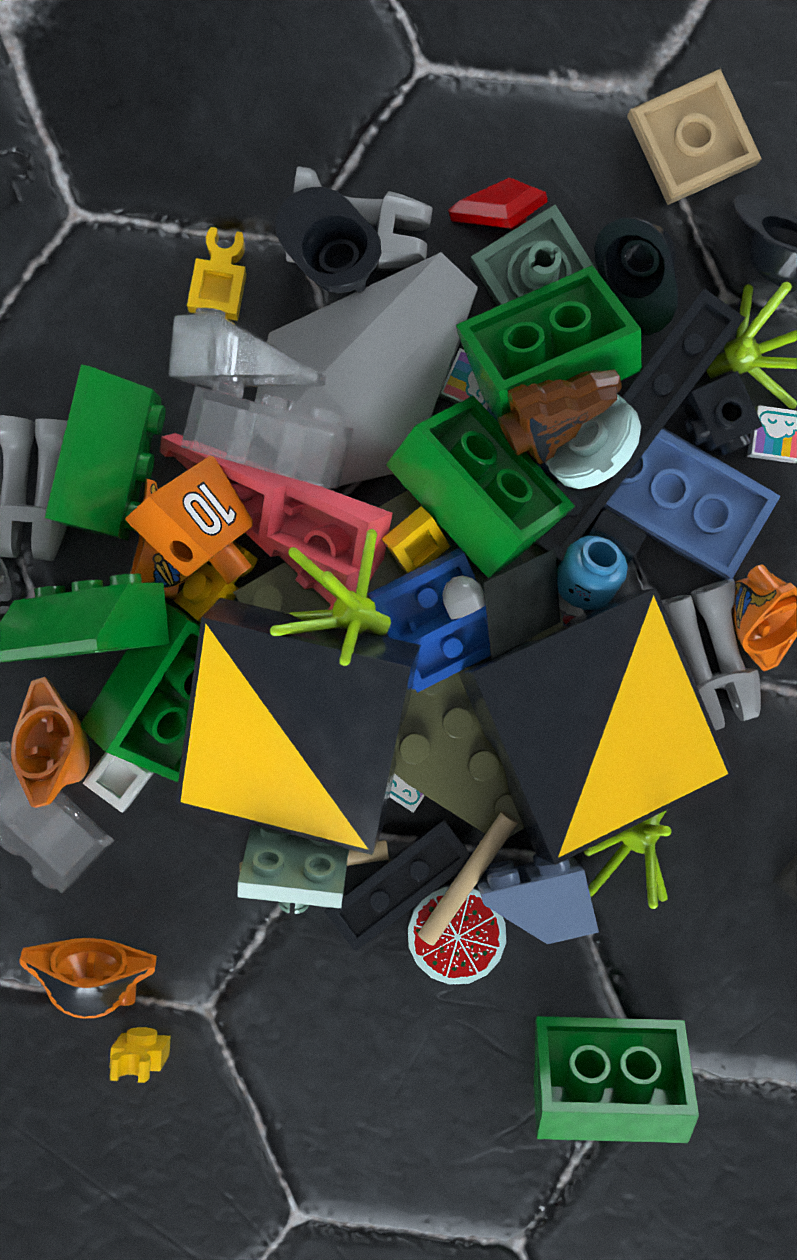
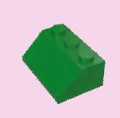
(551, 336)
(105, 453)
(477, 485)
(85, 620)
(148, 699)
(613, 1080)

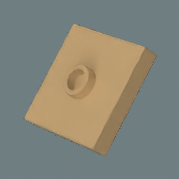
(694, 136)

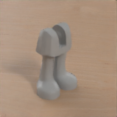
(387, 213)
(16, 445)
(742, 683)

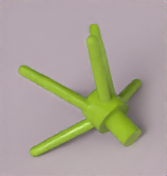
(745, 354)
(350, 610)
(642, 840)

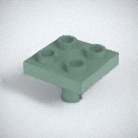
(530, 257)
(292, 870)

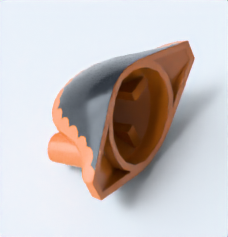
(88, 974)

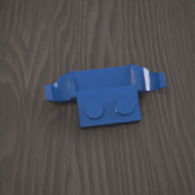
(421, 618)

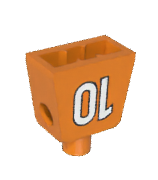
(196, 521)

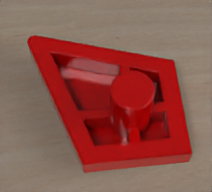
(499, 205)

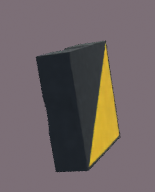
(597, 725)
(289, 731)

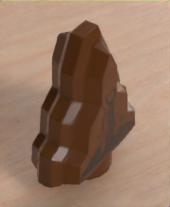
(553, 411)

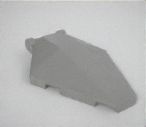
(380, 358)

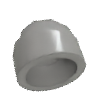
(463, 596)

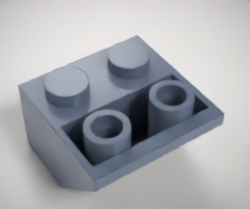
(541, 898)

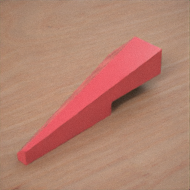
(300, 515)

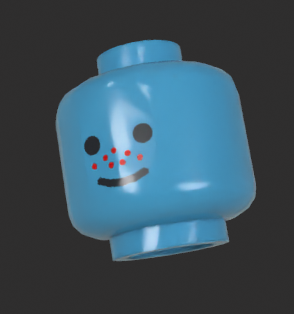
(591, 572)

